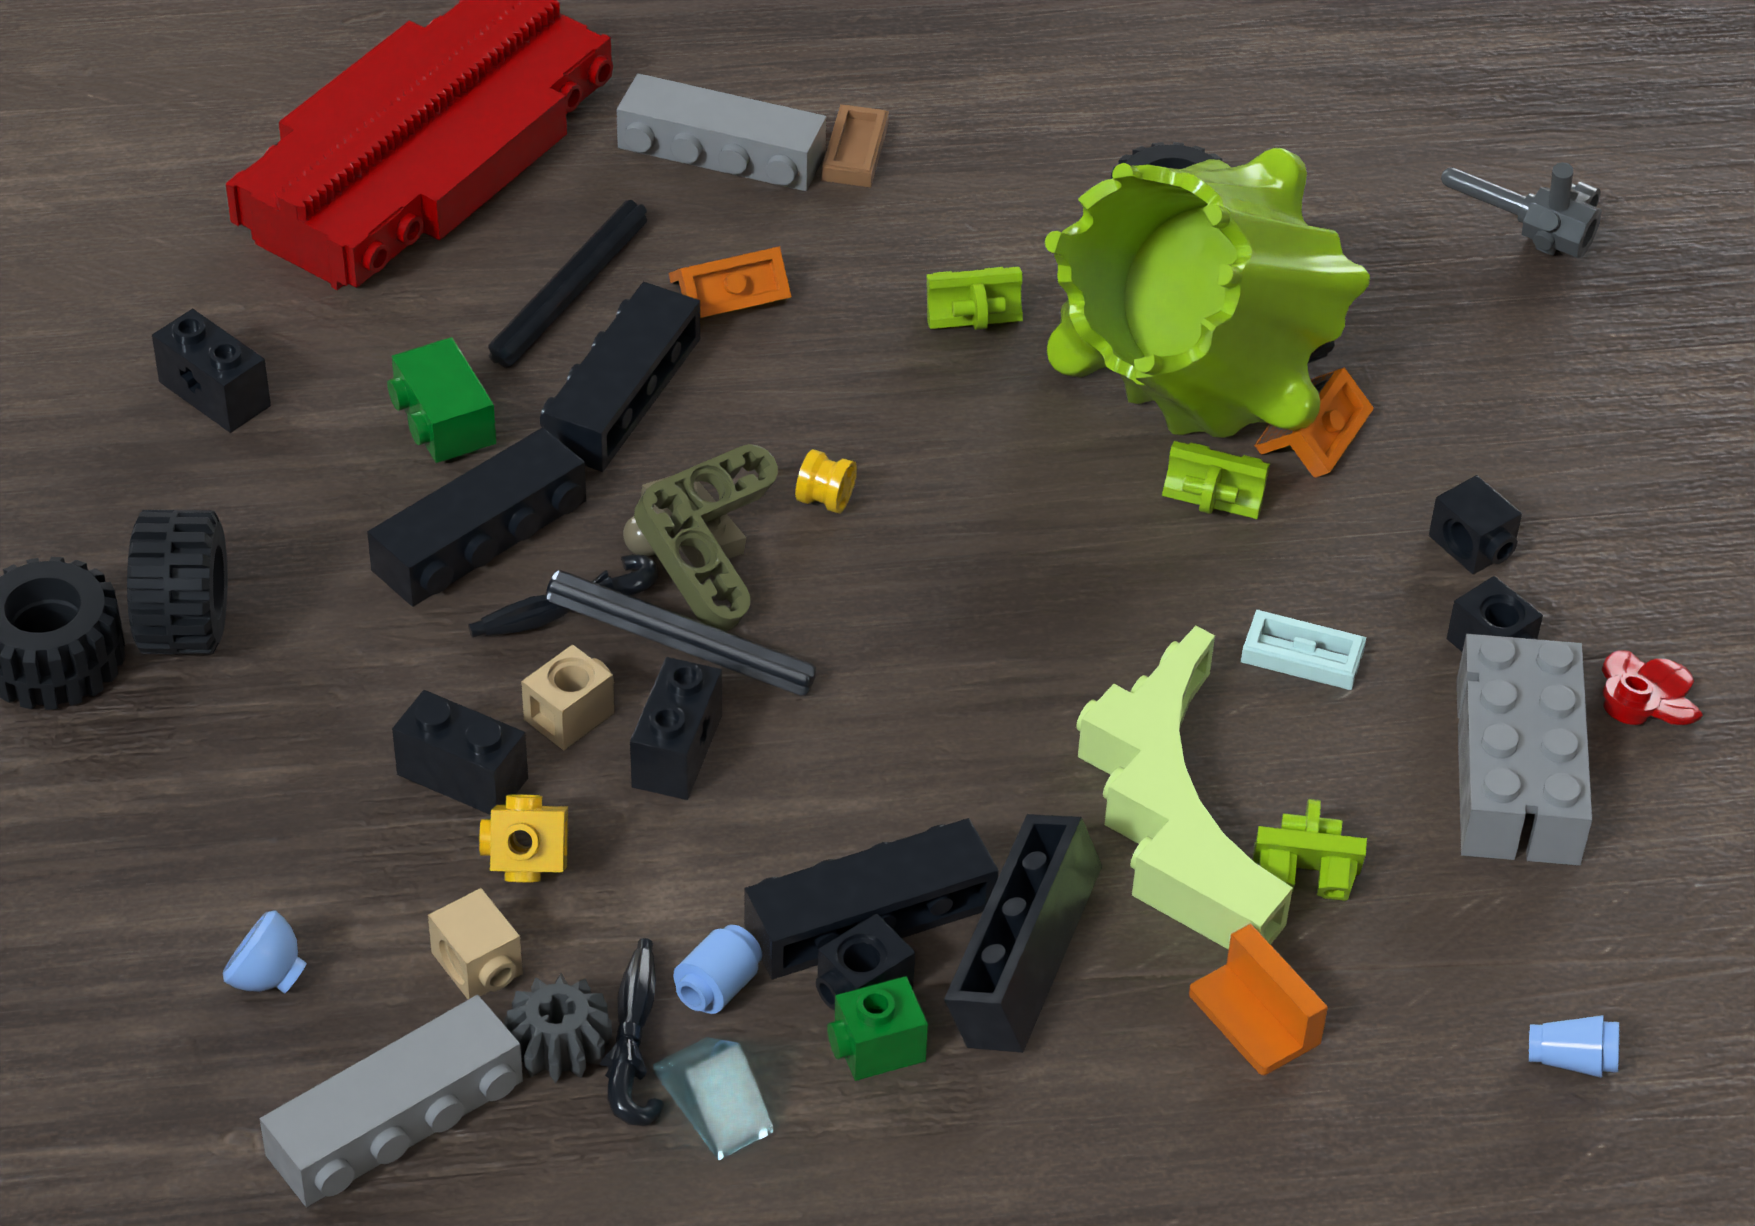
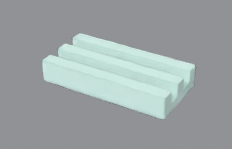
(1301, 656)

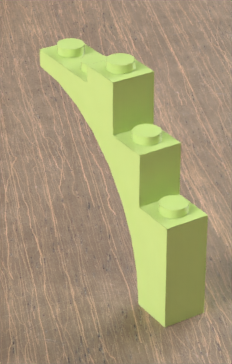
(1182, 854)

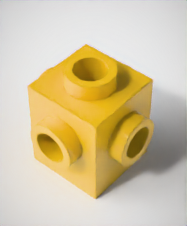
(543, 823)

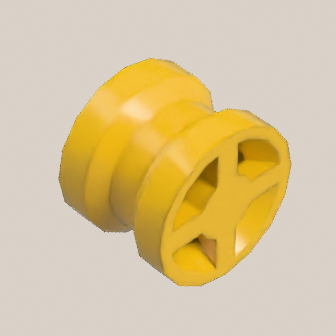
(826, 481)

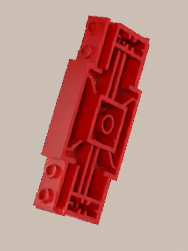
(417, 135)

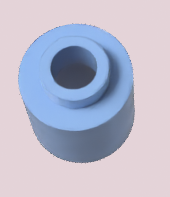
(717, 969)

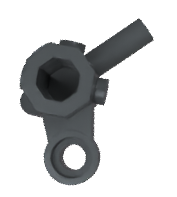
(1554, 218)

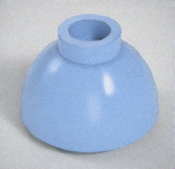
(265, 957)

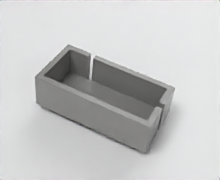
(1523, 748)

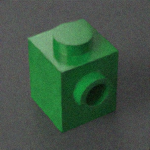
(878, 1028)

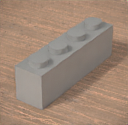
(721, 132)
(392, 1100)

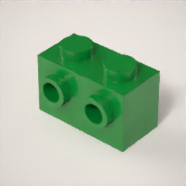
(442, 400)

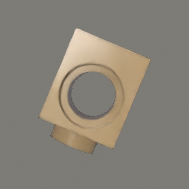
(568, 696)
(475, 944)

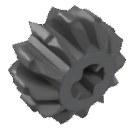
(559, 1027)

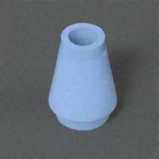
(1577, 1045)

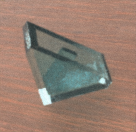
(716, 1094)

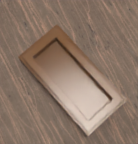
(855, 145)

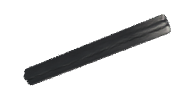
(567, 284)
(681, 633)

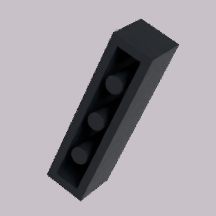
(623, 373)
(477, 516)
(906, 882)
(1023, 933)

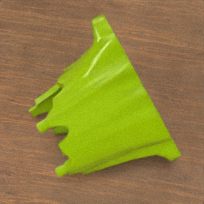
(1203, 291)

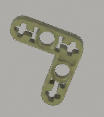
(691, 514)

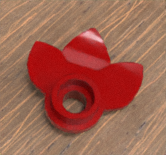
(1647, 689)

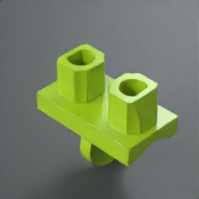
(974, 297)
(1215, 479)
(1311, 845)

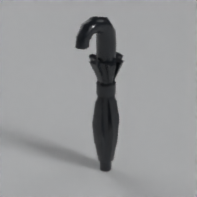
(538, 611)
(625, 1059)

